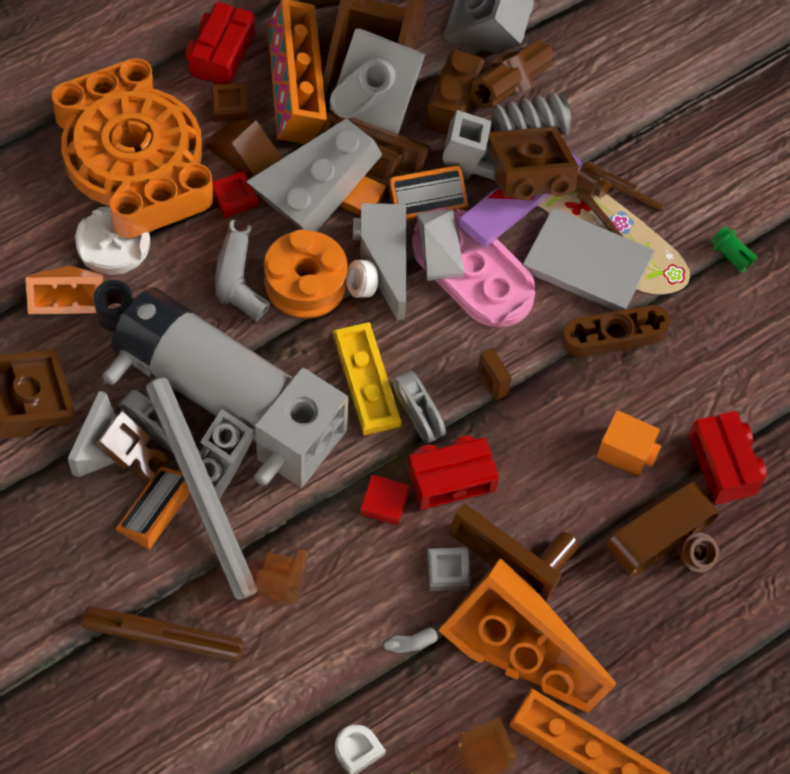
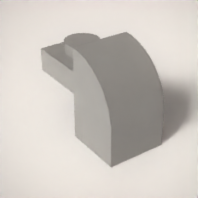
(467, 145)

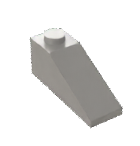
(384, 243)

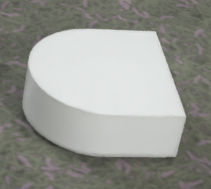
(357, 748)

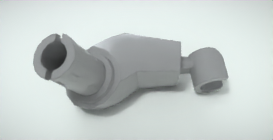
(229, 275)

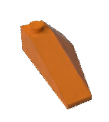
(519, 632)

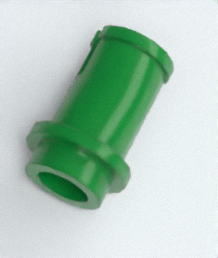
(733, 249)

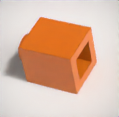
(629, 444)

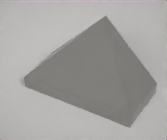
(440, 245)
(86, 456)

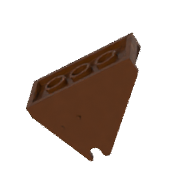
(379, 18)

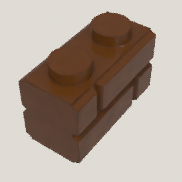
(453, 89)

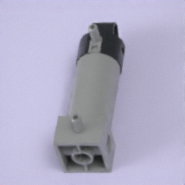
(292, 417)

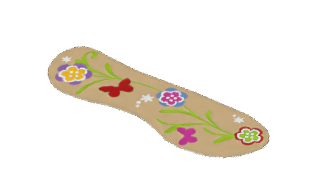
(666, 270)

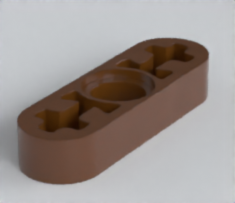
(625, 318)

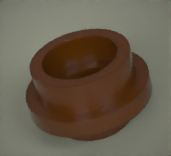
(709, 552)

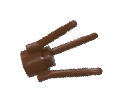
(597, 182)

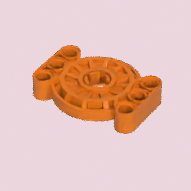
(120, 110)

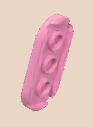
(494, 285)

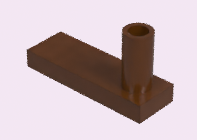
(494, 544)

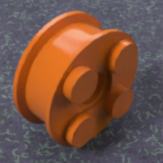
(313, 293)

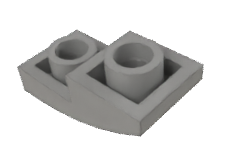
(225, 448)

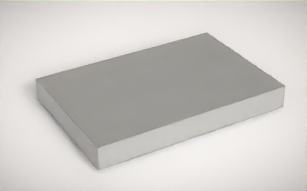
(392, 106)
(588, 260)

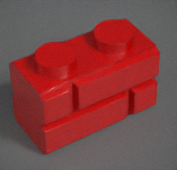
(221, 43)
(726, 457)
(452, 472)

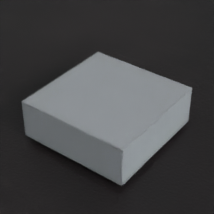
(448, 569)

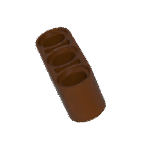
(661, 529)

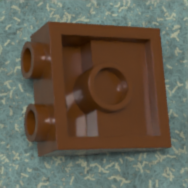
(532, 162)
(32, 393)

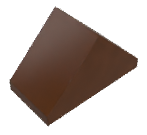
(244, 147)

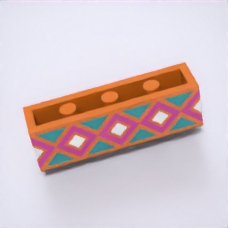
(296, 72)

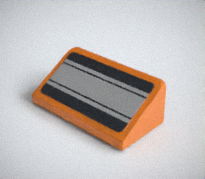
(429, 191)
(154, 508)

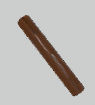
(162, 633)

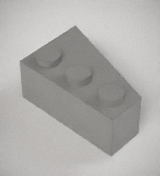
(318, 175)

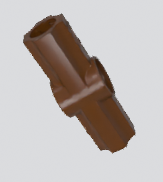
(511, 73)

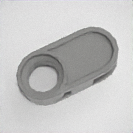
(356, 91)
(418, 406)
(142, 412)

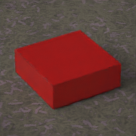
(234, 194)
(385, 500)

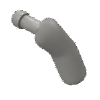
(416, 642)

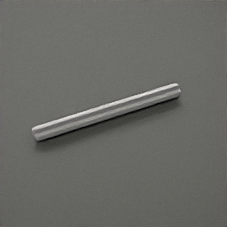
(201, 488)

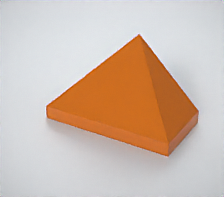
(62, 291)

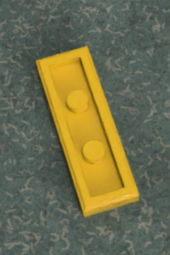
(366, 379)

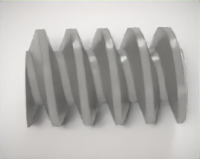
(539, 113)

